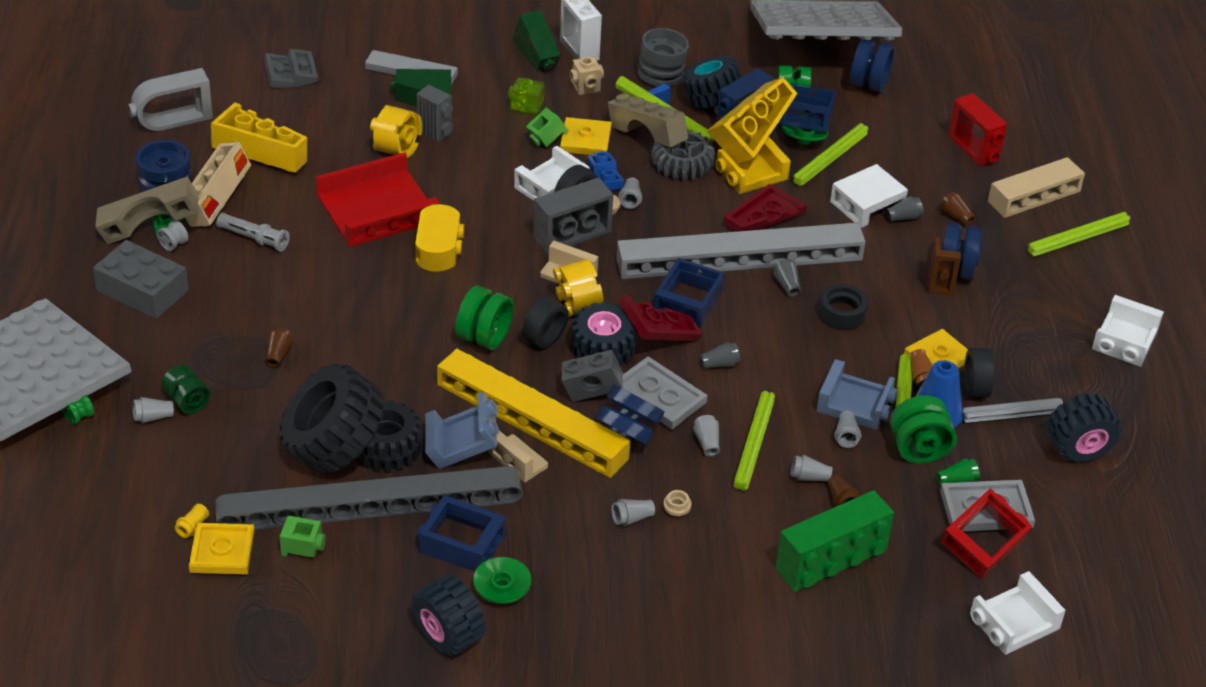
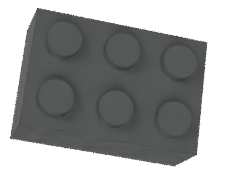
(573, 214)
(141, 279)

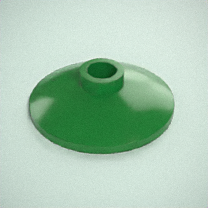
(803, 135)
(502, 580)

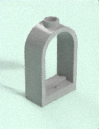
(170, 84)

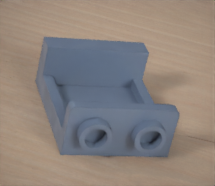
(862, 397)
(461, 434)

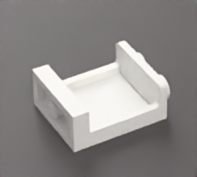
(544, 177)
(866, 193)
(1128, 330)
(1018, 614)

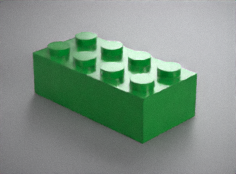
(834, 540)

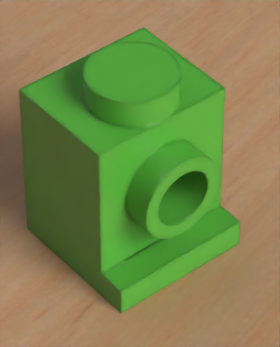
(546, 128)
(301, 537)

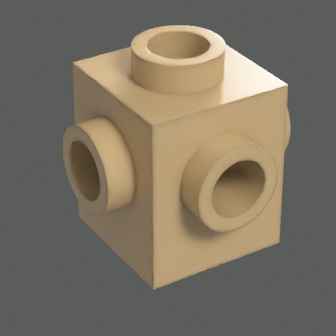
(586, 75)

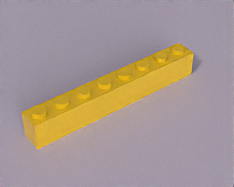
(535, 413)

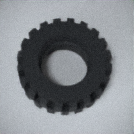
(331, 418)

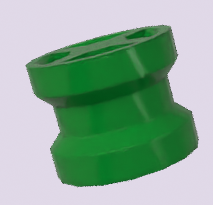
(78, 410)

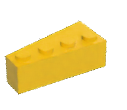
(752, 121)
(260, 138)

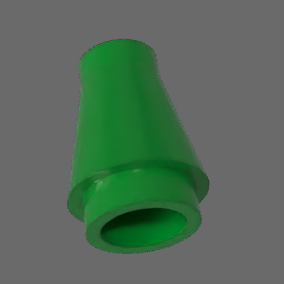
(962, 471)

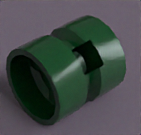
(186, 389)

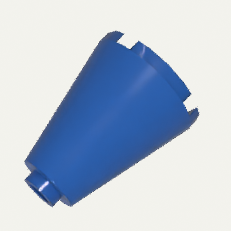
(944, 383)

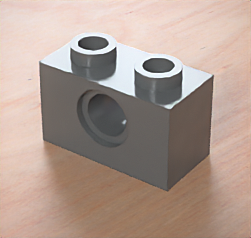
(591, 375)

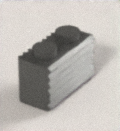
(435, 112)

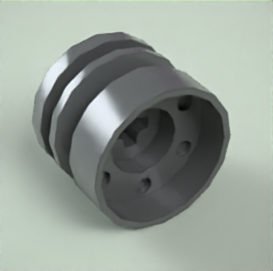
(662, 57)

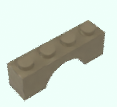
(664, 123)
(121, 217)

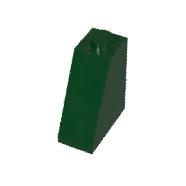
(536, 41)
(411, 81)

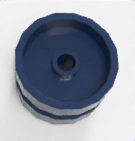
(872, 65)
(162, 163)
(969, 248)
(630, 414)

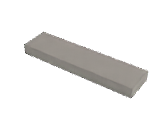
(388, 64)

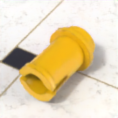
(186, 525)

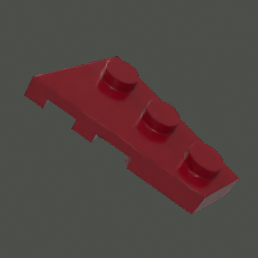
(764, 209)
(659, 324)

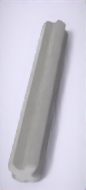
(1010, 410)

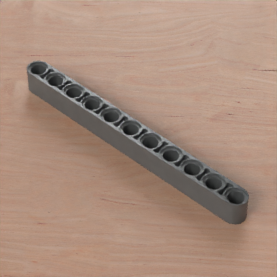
(369, 497)

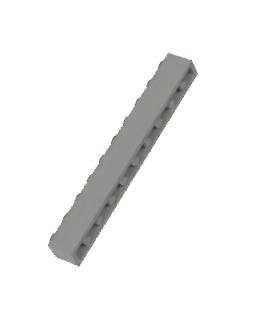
(742, 249)

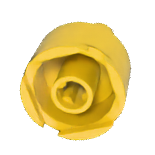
(396, 131)
(577, 285)

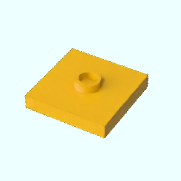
(586, 136)
(941, 347)
(222, 548)

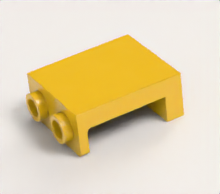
(766, 168)

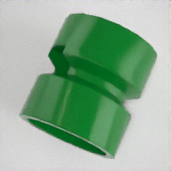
(800, 76)

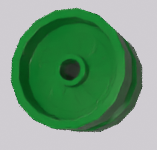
(484, 317)
(923, 429)

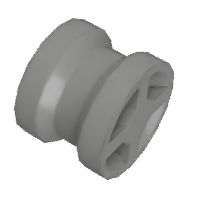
(172, 235)

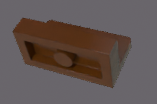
(943, 270)

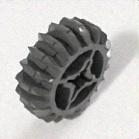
(685, 159)

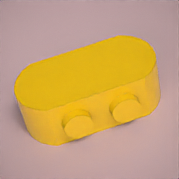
(438, 238)

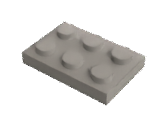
(665, 390)
(960, 496)

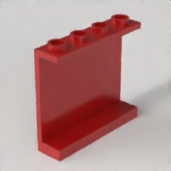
(372, 199)

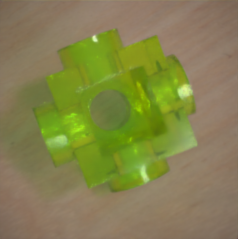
(526, 95)

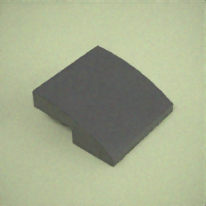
(290, 70)

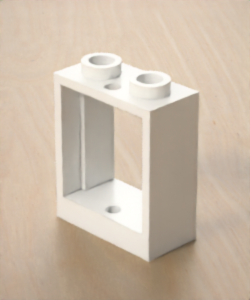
(580, 28)

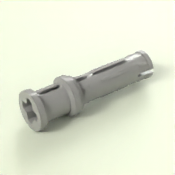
(261, 233)

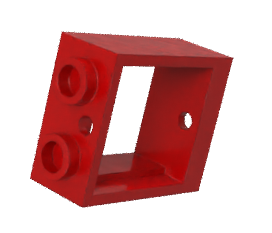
(973, 110)
(968, 551)

